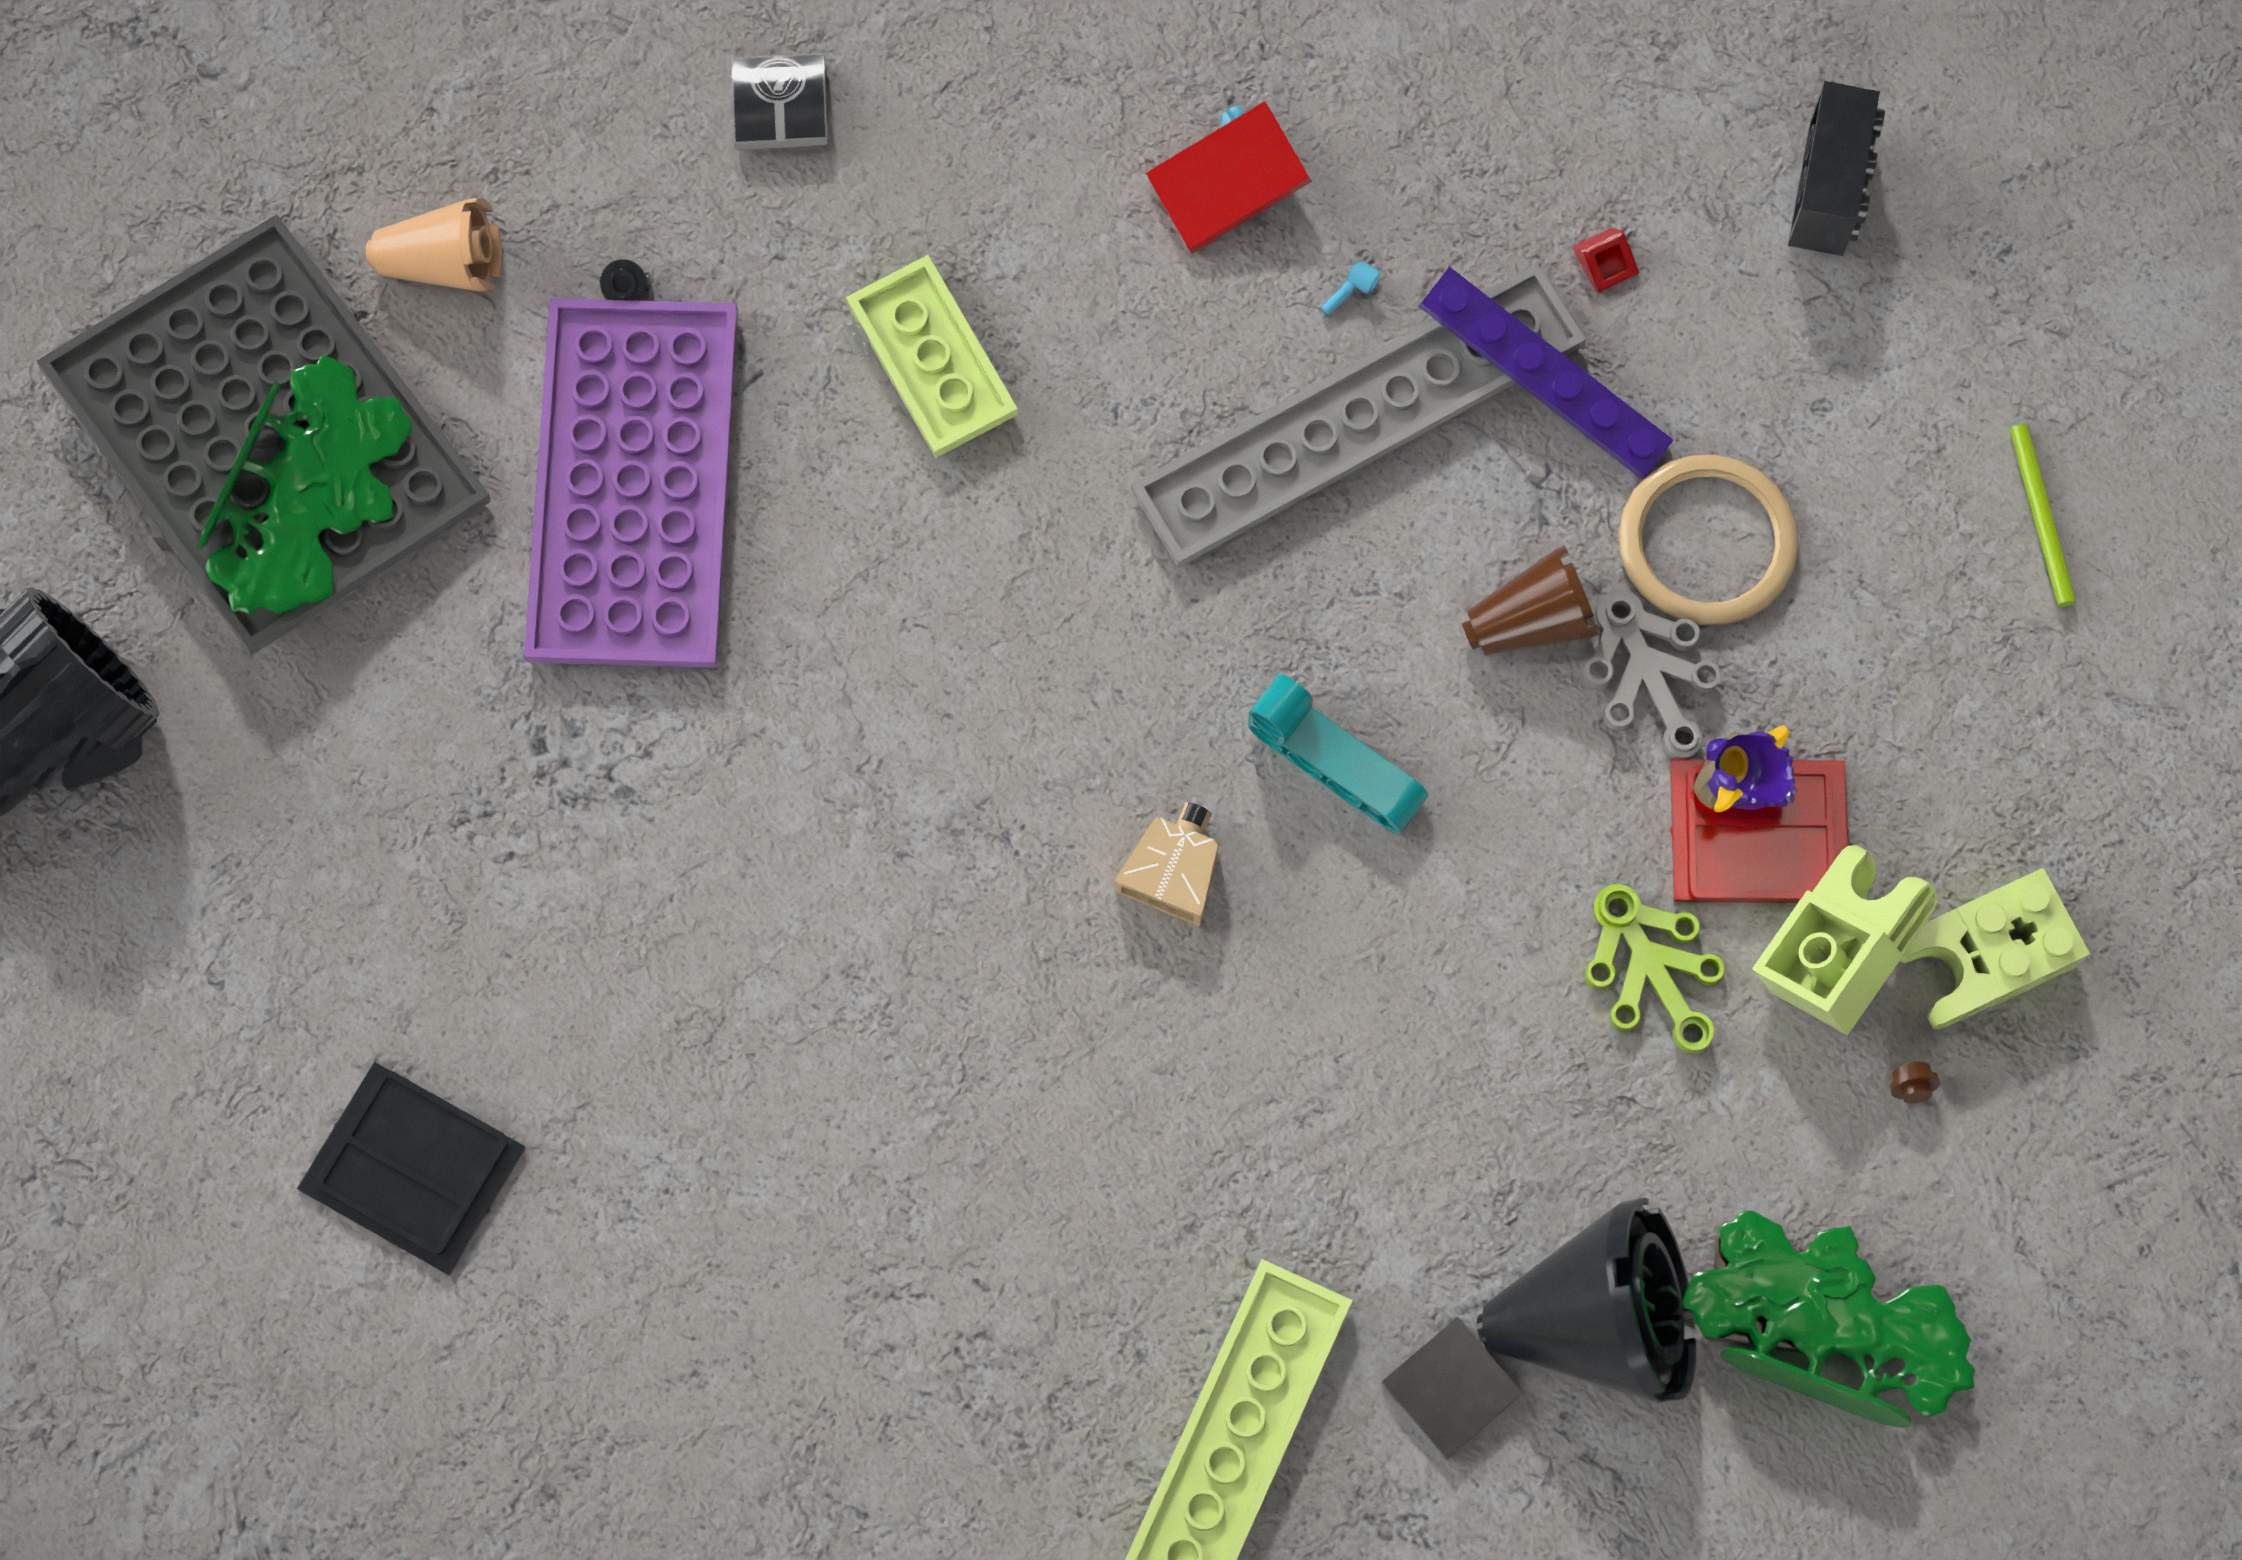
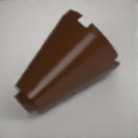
(1533, 609)

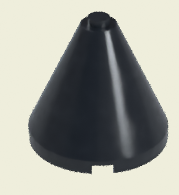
(1603, 1308)

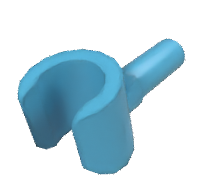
(1361, 277)

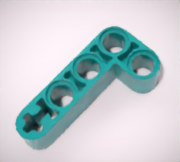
(1334, 757)

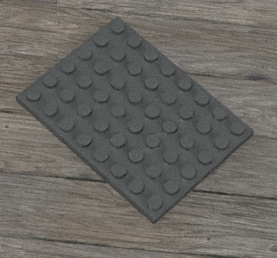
(182, 379)

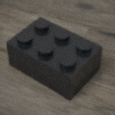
(1836, 169)

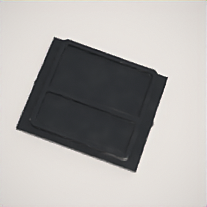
(411, 1168)

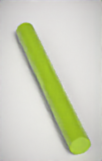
(2043, 515)

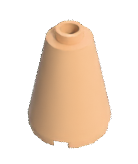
(441, 247)

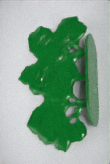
(314, 485)
(1827, 1308)

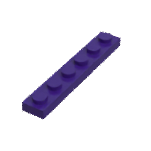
(1546, 373)

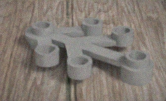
(1646, 666)

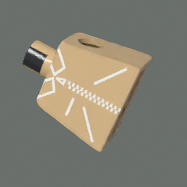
(1172, 866)

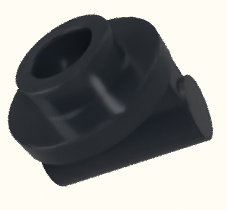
(624, 281)

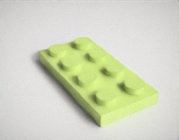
(932, 356)

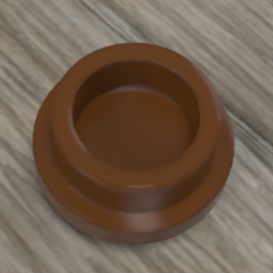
(1914, 1082)

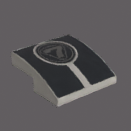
(779, 101)

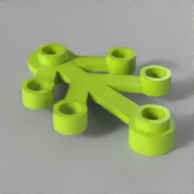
(1649, 961)

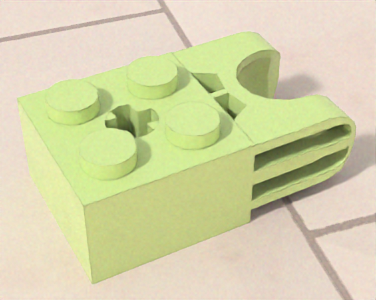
(1841, 945)
(1986, 959)

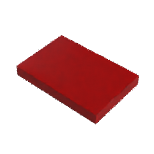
(1228, 177)

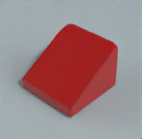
(1606, 259)

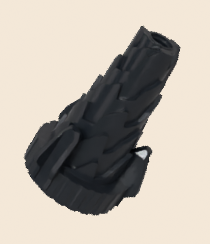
(63, 701)

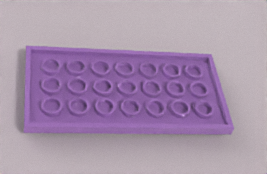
(632, 483)

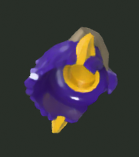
(1747, 772)

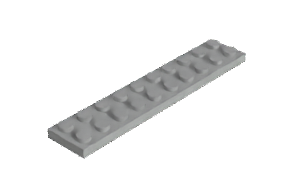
(1338, 425)

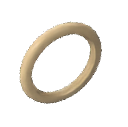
(1708, 612)

